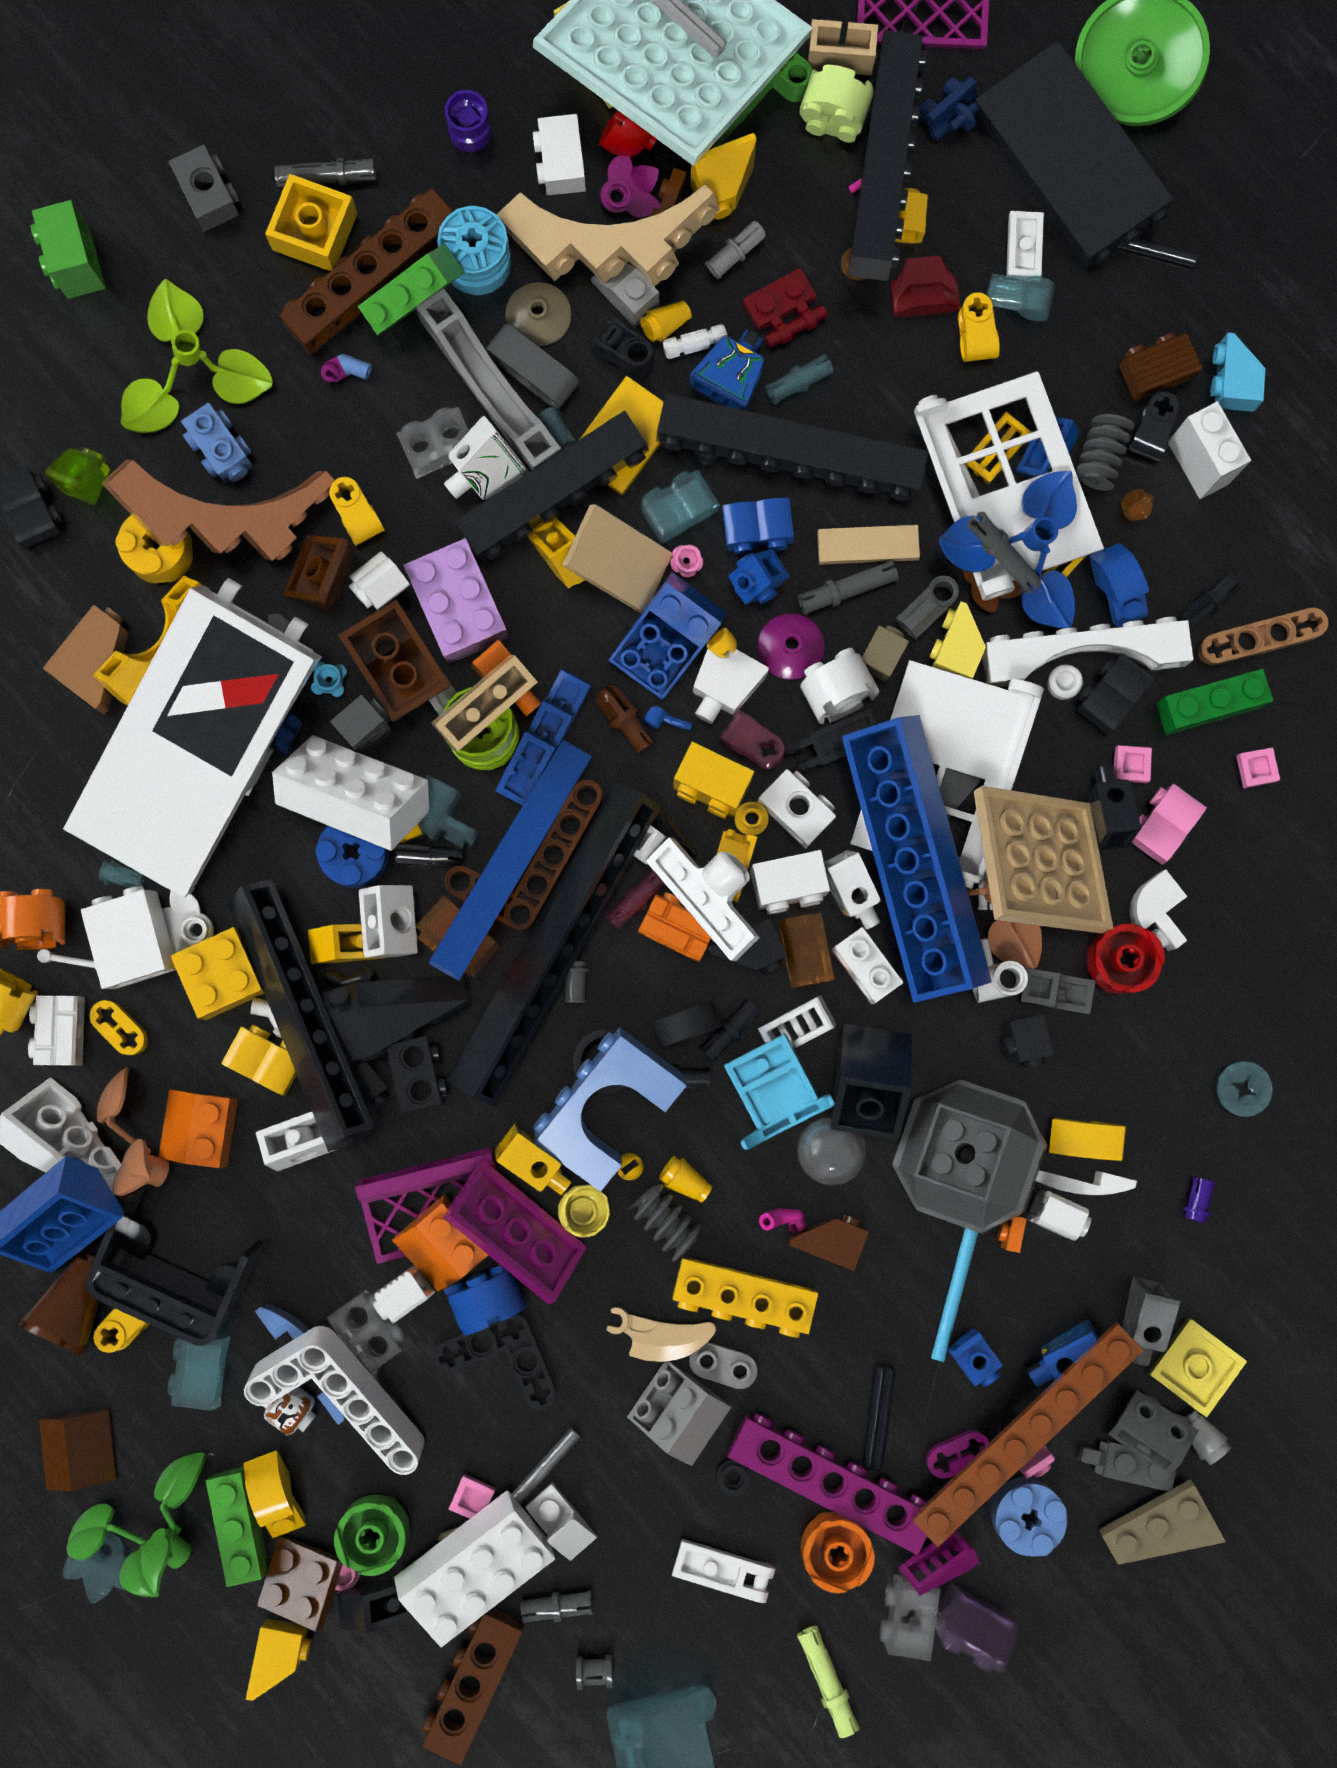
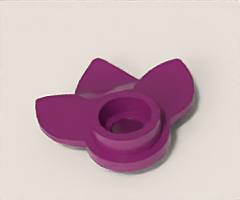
(633, 184)

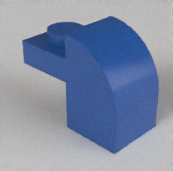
(1123, 581)

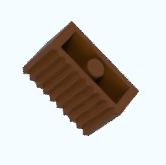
(1159, 366)

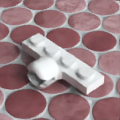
(708, 893)

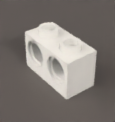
(867, 966)

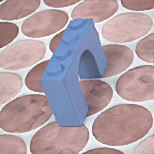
(619, 1062)

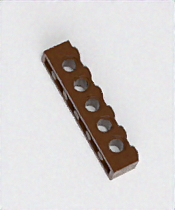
(340, 310)

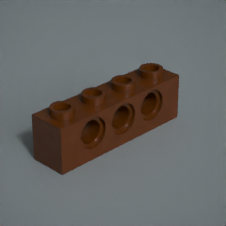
(452, 1738)

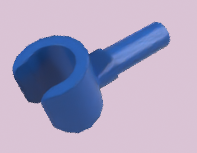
(656, 715)

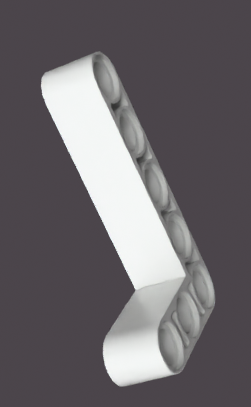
(353, 1393)

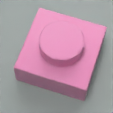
(1133, 763)
(1258, 767)
(471, 1496)

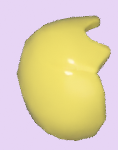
(583, 1211)

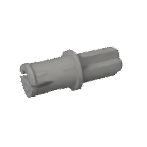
(735, 249)

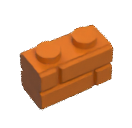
(674, 927)

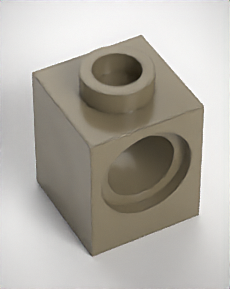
(884, 652)

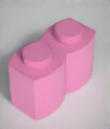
(1167, 823)

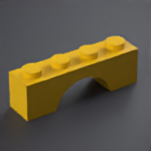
(123, 671)

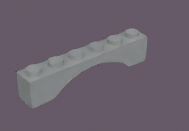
(481, 375)

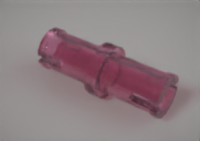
(635, 900)

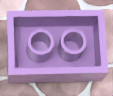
(456, 601)

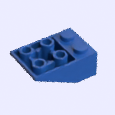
(667, 636)

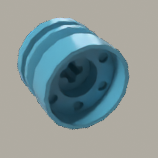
(487, 263)

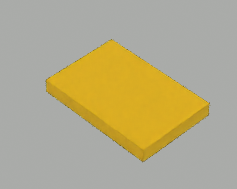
(644, 412)

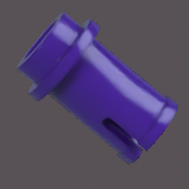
(1199, 1200)

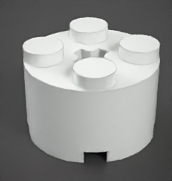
(838, 686)

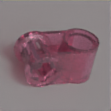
(748, 736)

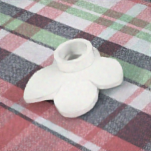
(180, 921)

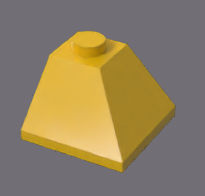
(726, 172)

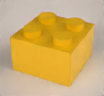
(311, 222)
(712, 780)
(217, 974)

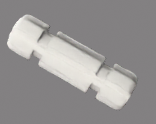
(693, 341)

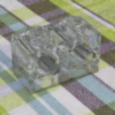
(432, 432)
(359, 1337)

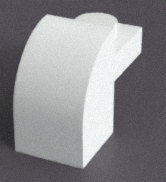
(1152, 903)

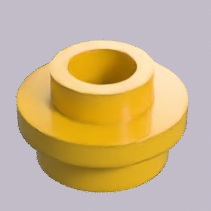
(752, 829)

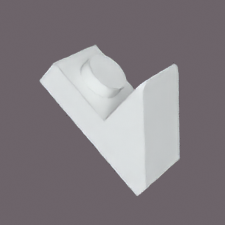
(561, 1522)

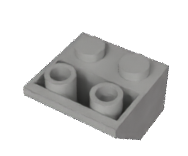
(678, 1413)

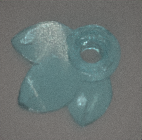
(99, 1570)

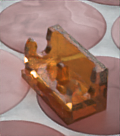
(806, 950)

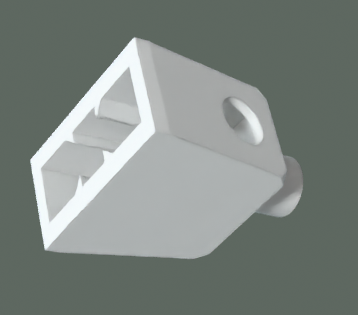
(726, 683)

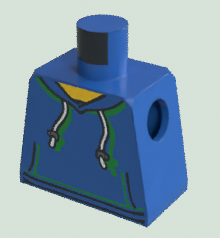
(730, 371)
(1068, 1345)

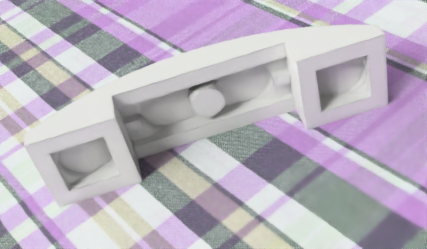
(1102, 1184)

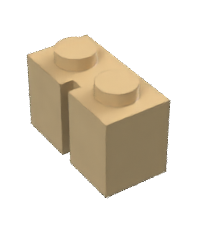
(857, 52)

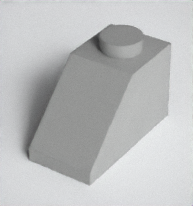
(629, 293)

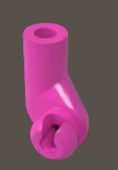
(781, 1216)

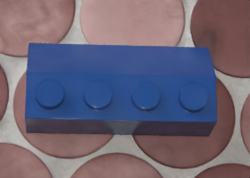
(58, 1215)

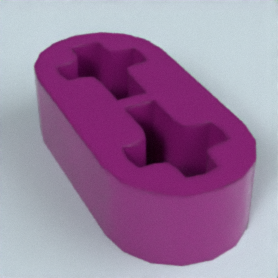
(954, 1446)

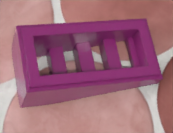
(953, 1568)

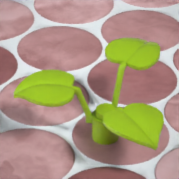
(177, 318)

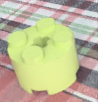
(836, 103)

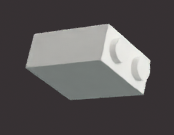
(1209, 450)
(128, 937)

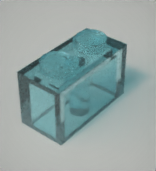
(198, 1374)

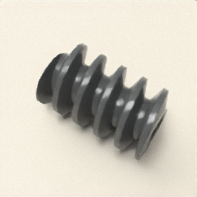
(1101, 450)
(666, 1220)

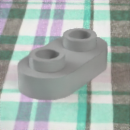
(723, 1364)

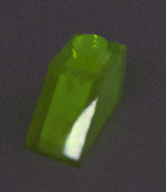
(79, 474)

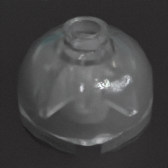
(829, 1154)

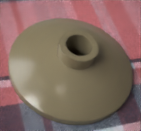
(542, 328)

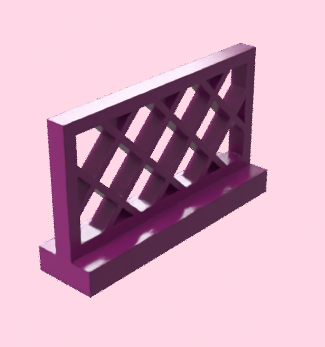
(929, 40)
(413, 1179)

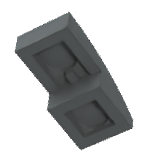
(1059, 991)

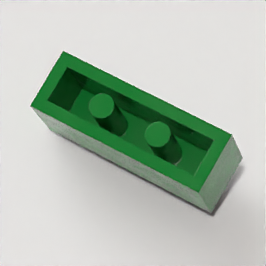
(1214, 702)

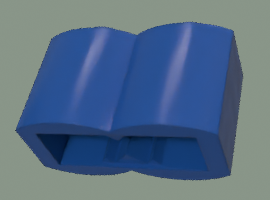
(758, 525)

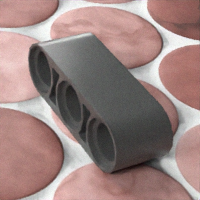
(532, 366)

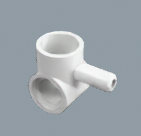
(995, 989)

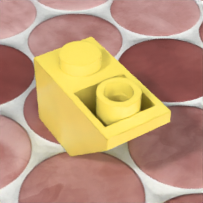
(961, 646)

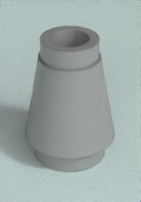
(1209, 1441)

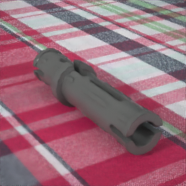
(337, 171)
(997, 543)
(847, 587)

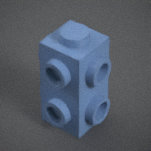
(223, 453)

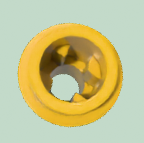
(663, 321)
(684, 1179)

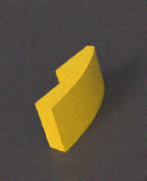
(1087, 1139)

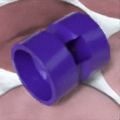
(468, 120)

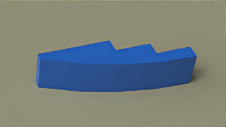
(543, 736)

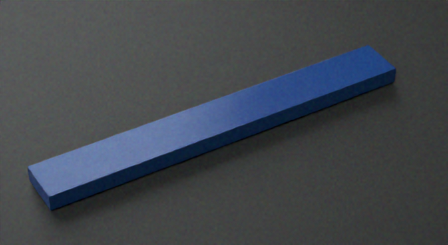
(509, 861)

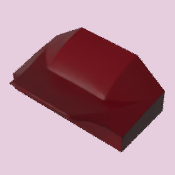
(924, 288)

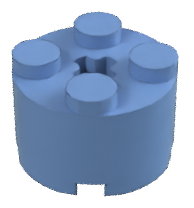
(1036, 1535)

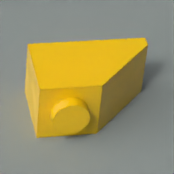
(553, 544)
(336, 944)
(277, 1655)

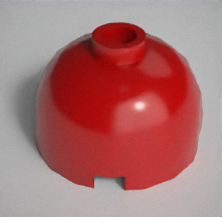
(625, 137)

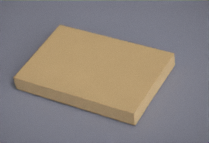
(617, 558)

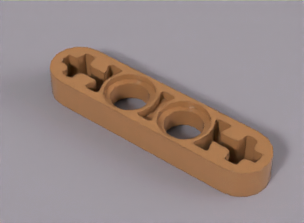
(1262, 635)

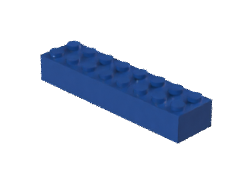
(916, 858)

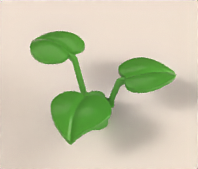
(143, 1568)

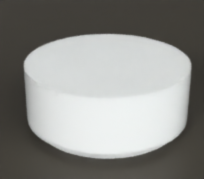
(1064, 682)

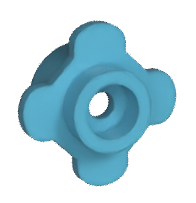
(323, 671)

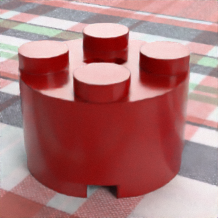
(1135, 976)

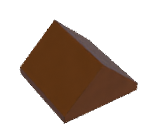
(320, 572)
(78, 1450)

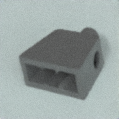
(1150, 1316)

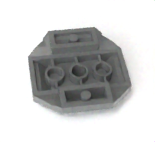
(1005, 1163)

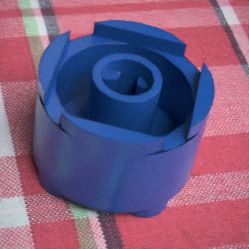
(351, 873)
(484, 1299)

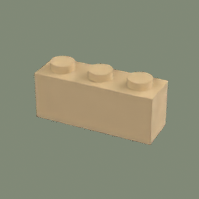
(484, 702)

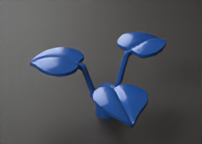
(1054, 507)

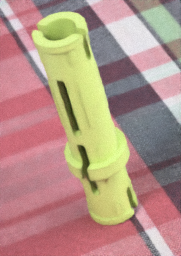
(834, 1696)

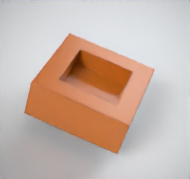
(1012, 1234)

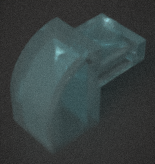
(441, 805)

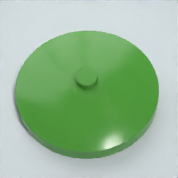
(1144, 57)

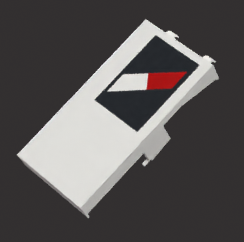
(193, 738)

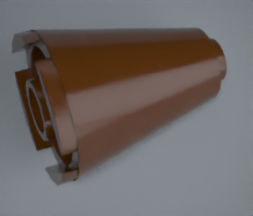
(66, 1309)

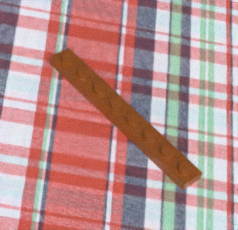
(1027, 1434)

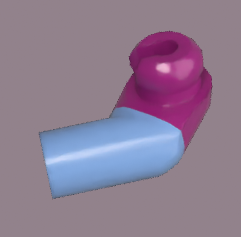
(344, 366)

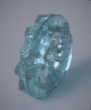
(1258, 1082)

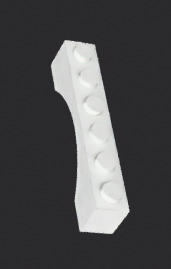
(1152, 645)

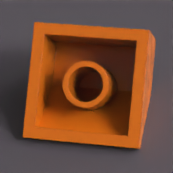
(198, 1129)
(438, 1247)

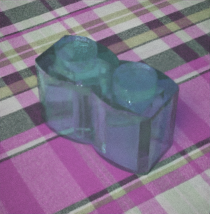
(679, 506)

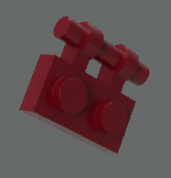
(781, 299)

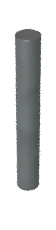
(546, 1465)

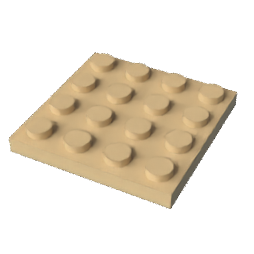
(1042, 860)

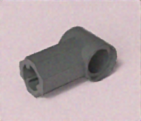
(927, 607)

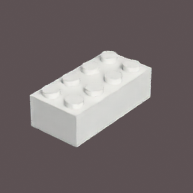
(351, 792)
(473, 1569)

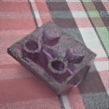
(976, 1629)

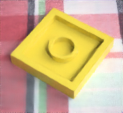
(1197, 1367)

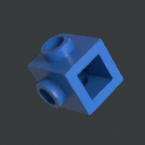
(758, 576)

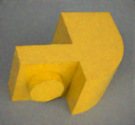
(271, 1495)

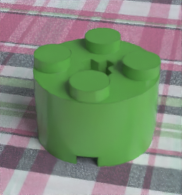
(363, 1553)

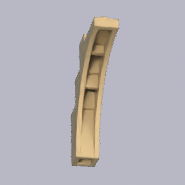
(606, 248)

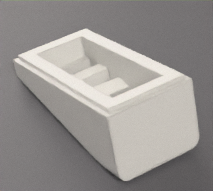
(822, 1011)

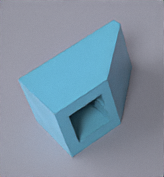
(1239, 376)

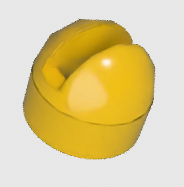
(721, 643)
(635, 1172)

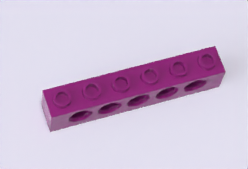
(841, 1500)

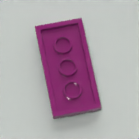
(515, 1232)

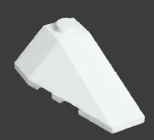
(51, 1126)

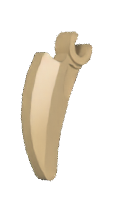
(661, 1340)

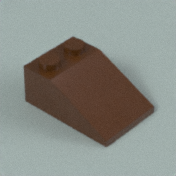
(394, 660)

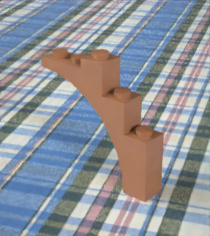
(168, 513)

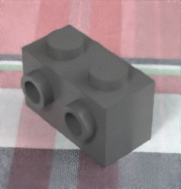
(1154, 1432)

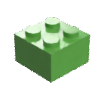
(67, 249)

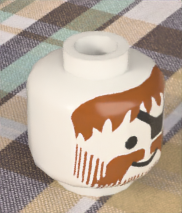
(291, 1411)

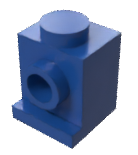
(965, 1351)

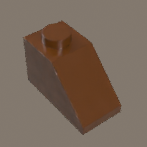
(833, 1240)

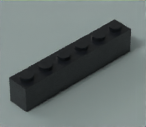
(553, 486)

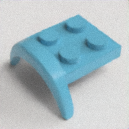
(774, 1089)

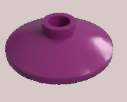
(787, 662)

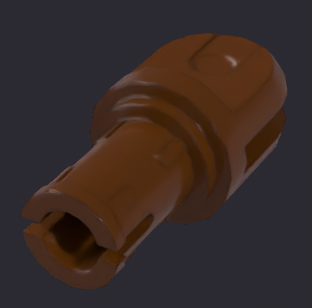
(623, 716)

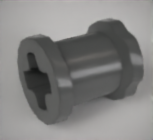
(594, 1672)

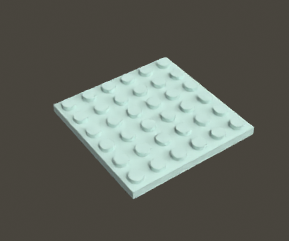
(661, 75)

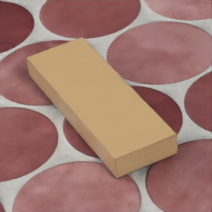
(868, 544)

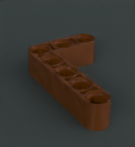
(539, 867)

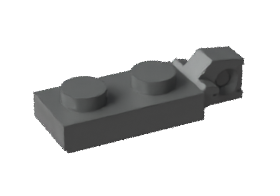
(1121, 1463)

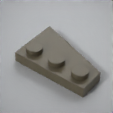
(1163, 1527)

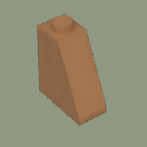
(85, 653)

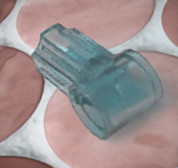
(1029, 296)

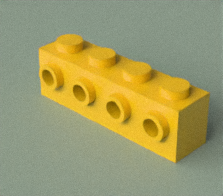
(744, 1295)

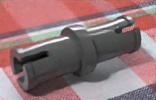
(557, 1606)

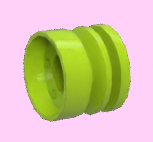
(494, 748)

